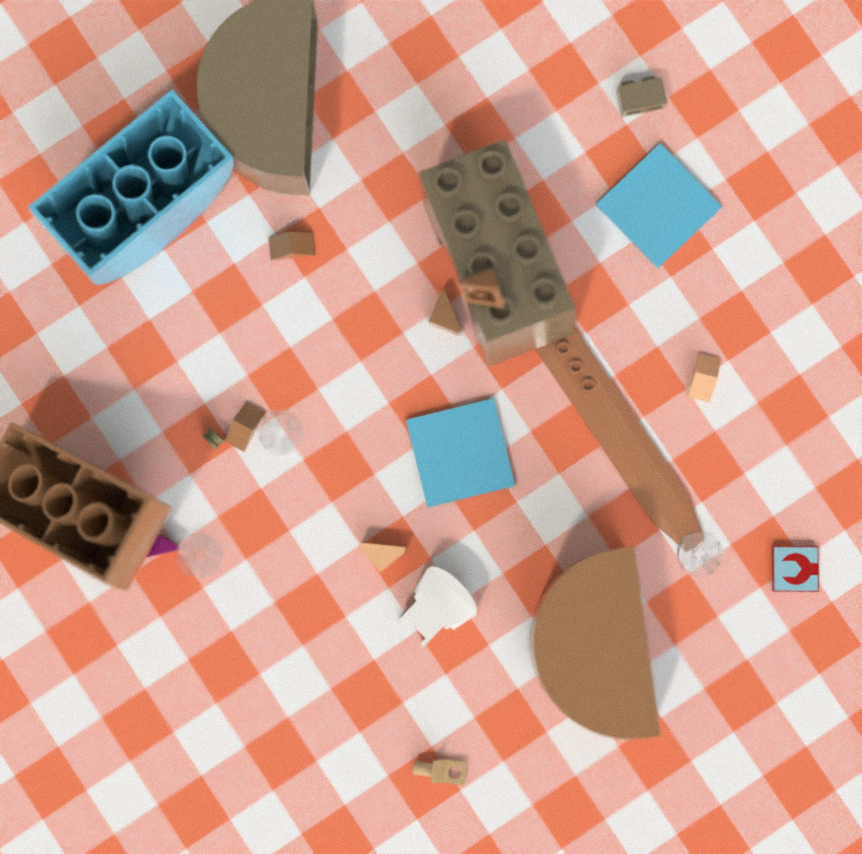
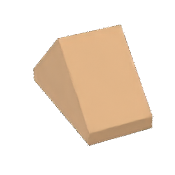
(704, 377)
(382, 555)

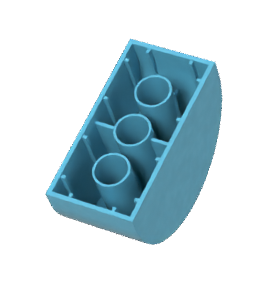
(136, 191)

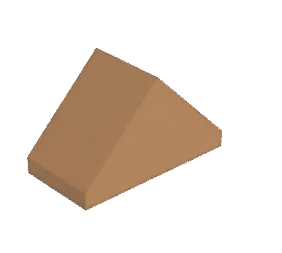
(291, 245)
(482, 289)
(444, 316)
(244, 426)

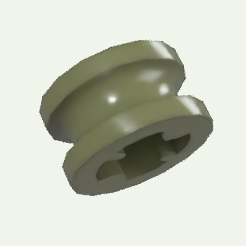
(213, 438)

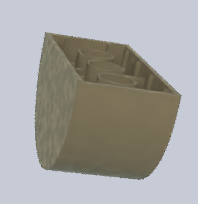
(261, 91)

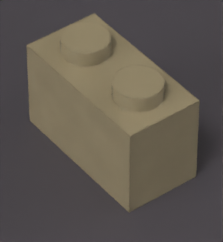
(641, 96)

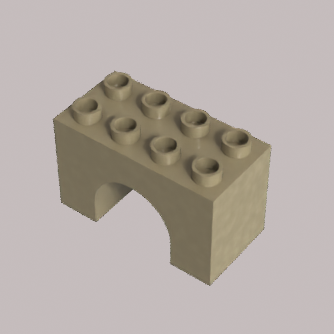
(488, 223)

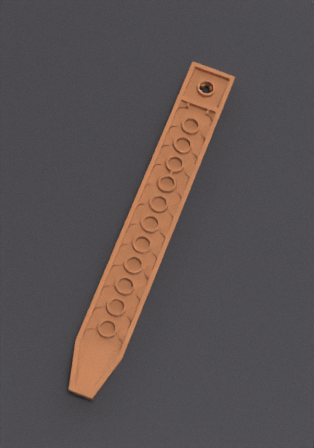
(620, 435)

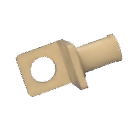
(440, 771)

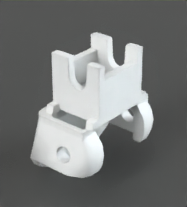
(439, 604)

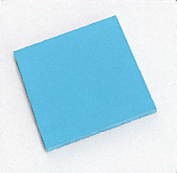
(658, 206)
(460, 452)

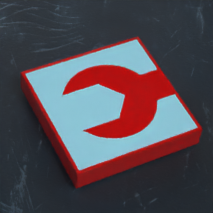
(795, 569)

